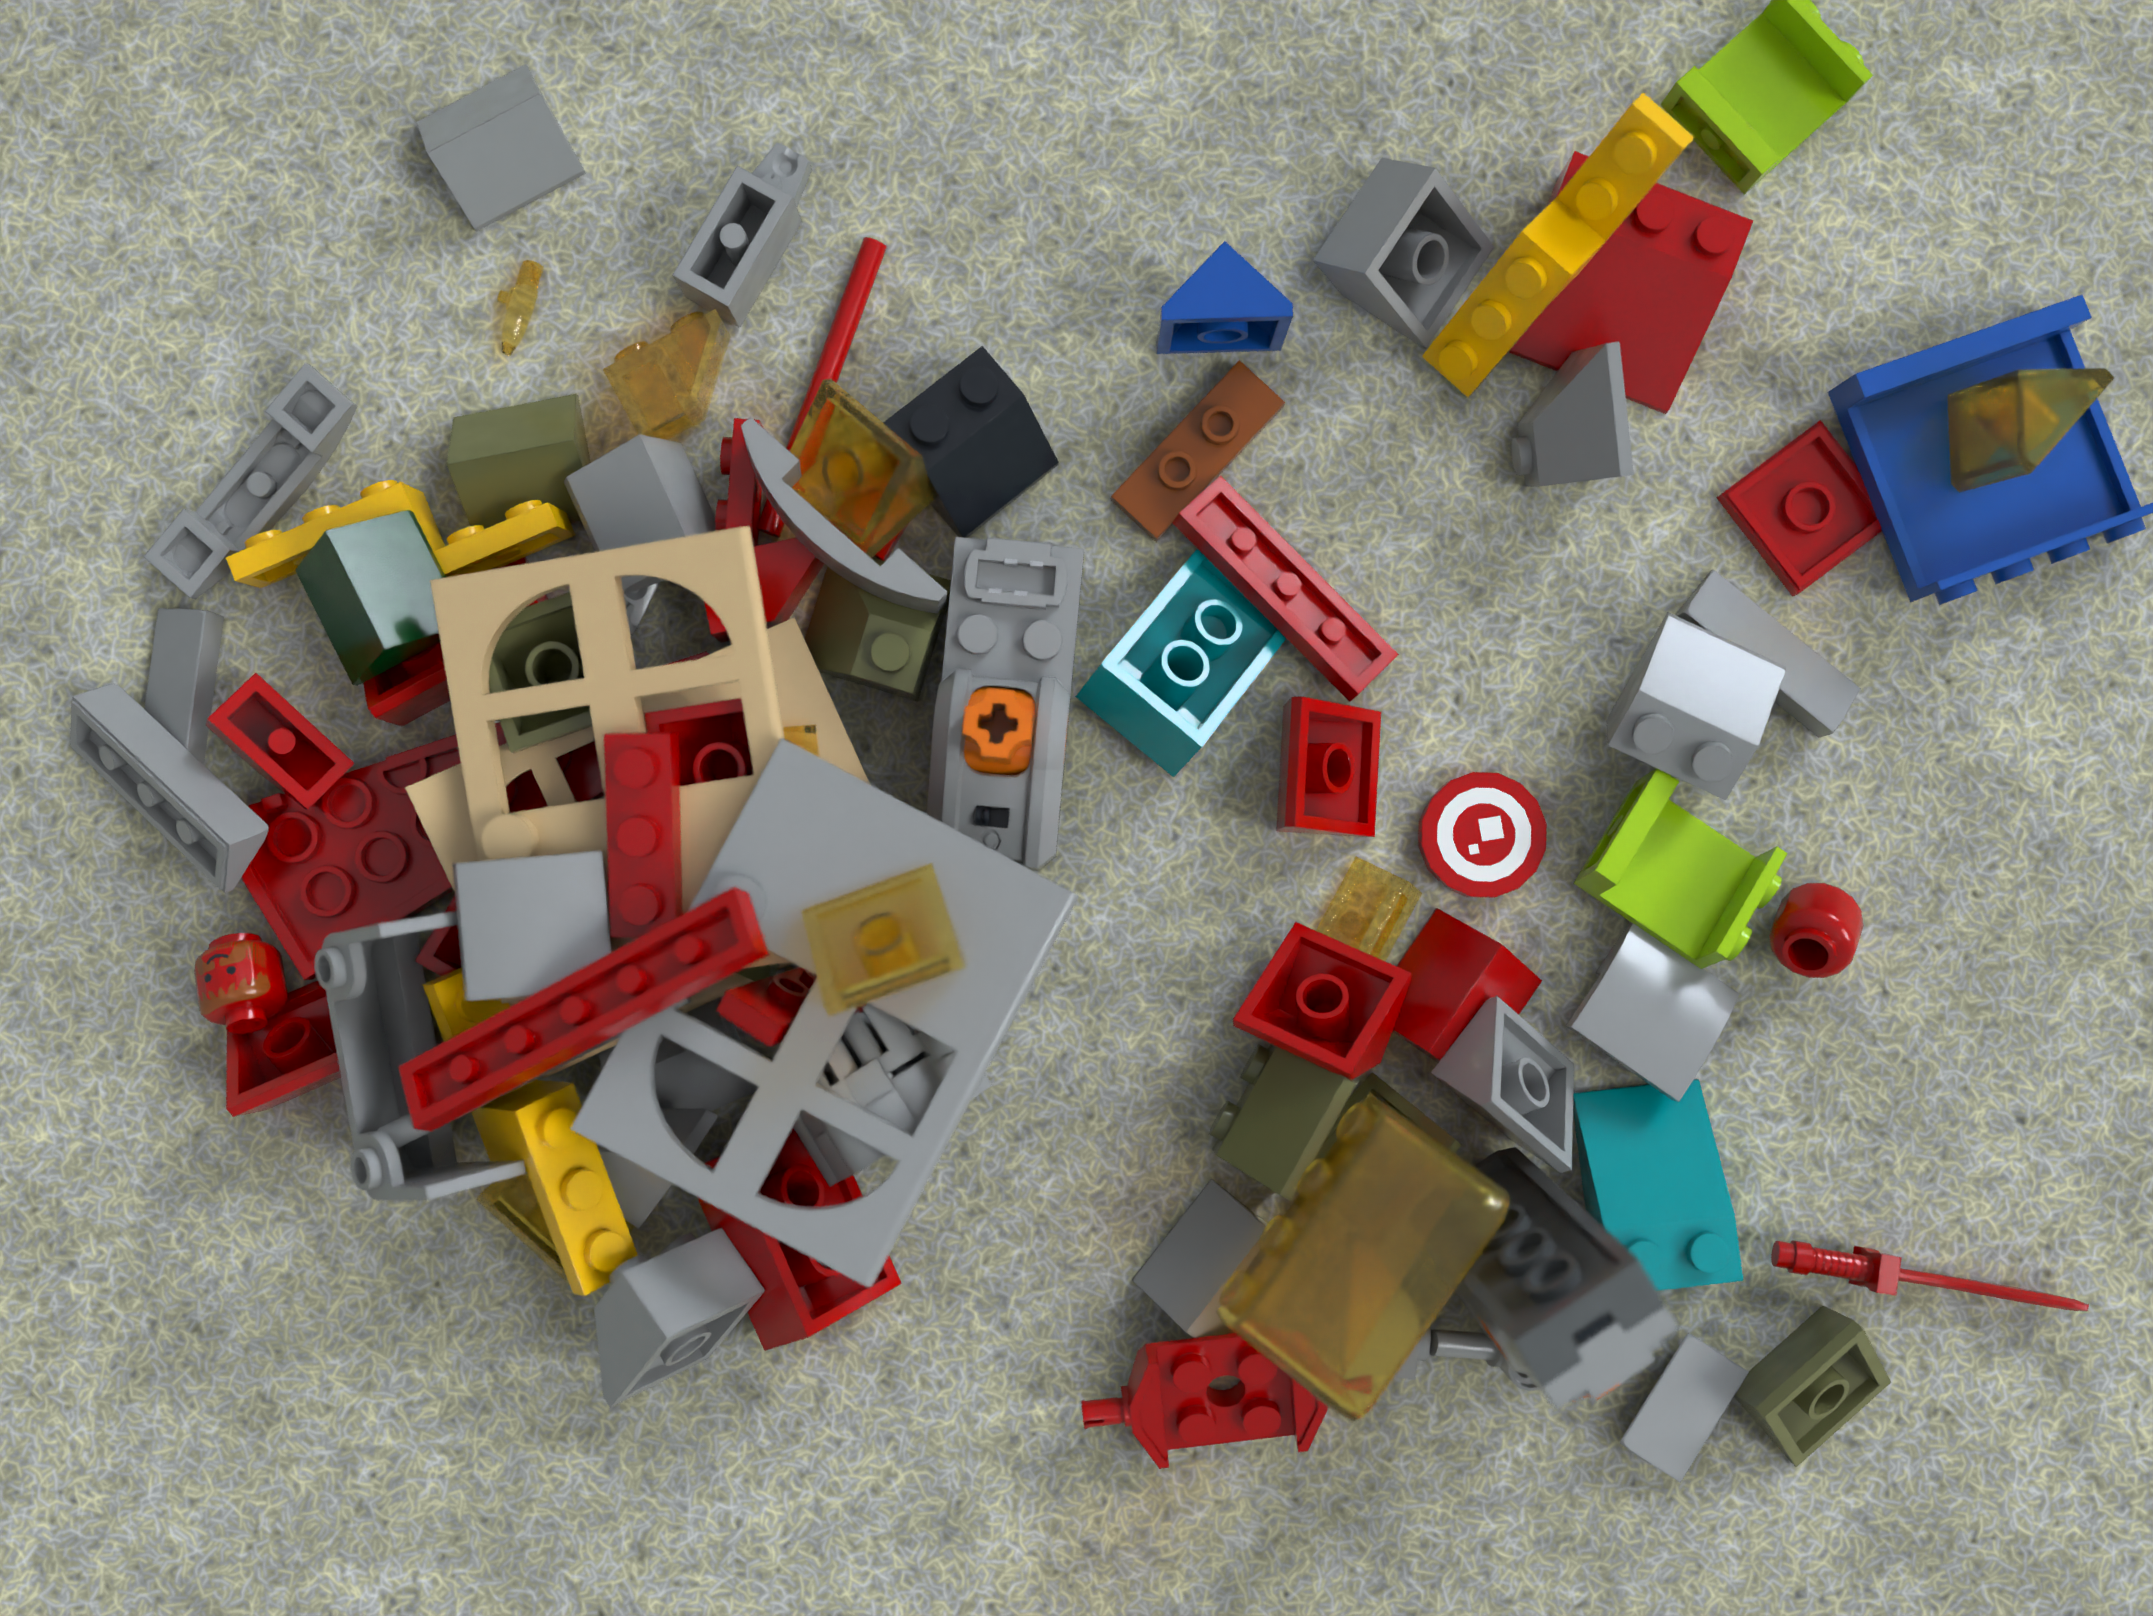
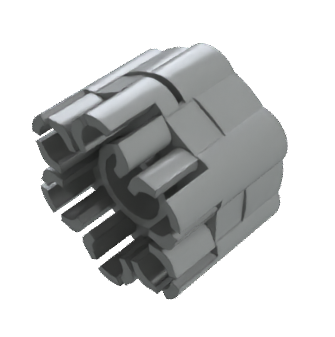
(886, 1071)

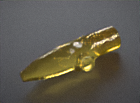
(519, 305)

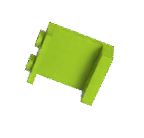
(1767, 90)
(1679, 875)

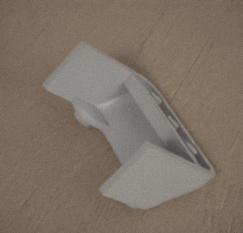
(377, 1025)

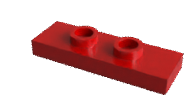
(769, 1005)

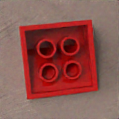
(1646, 289)

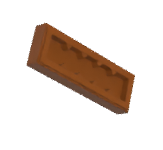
(1197, 450)

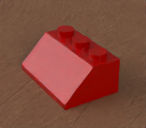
(799, 1291)

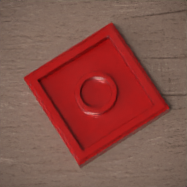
(1804, 508)

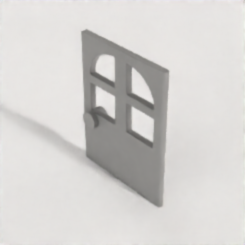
(796, 844)

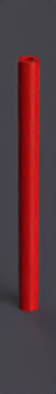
(835, 348)

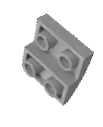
(529, 921)
(1654, 1012)

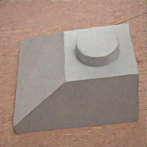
(1577, 423)

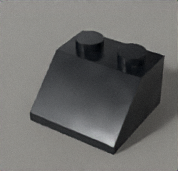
(975, 442)

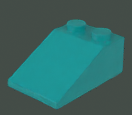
(1182, 665)
(1658, 1183)

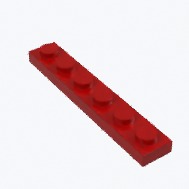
(583, 1009)

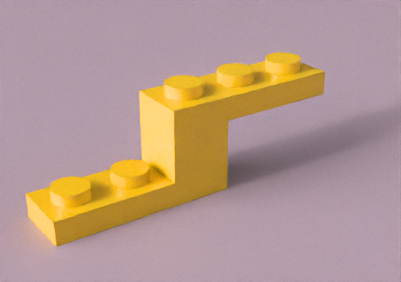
(1558, 244)
(473, 549)
(560, 1163)

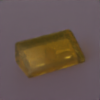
(1370, 909)

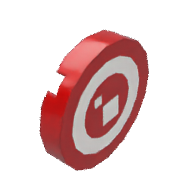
(1482, 835)

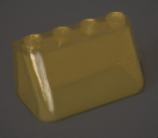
(1363, 1257)

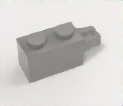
(745, 235)

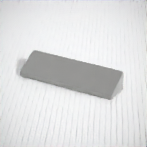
(166, 784)

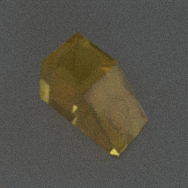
(673, 378)

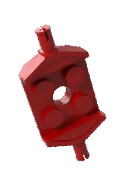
(1177, 1409)

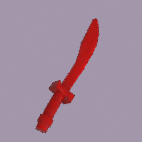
(1882, 1272)

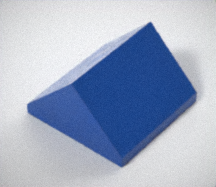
(1224, 310)

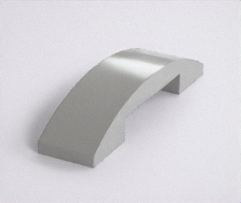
(261, 485)
(896, 580)

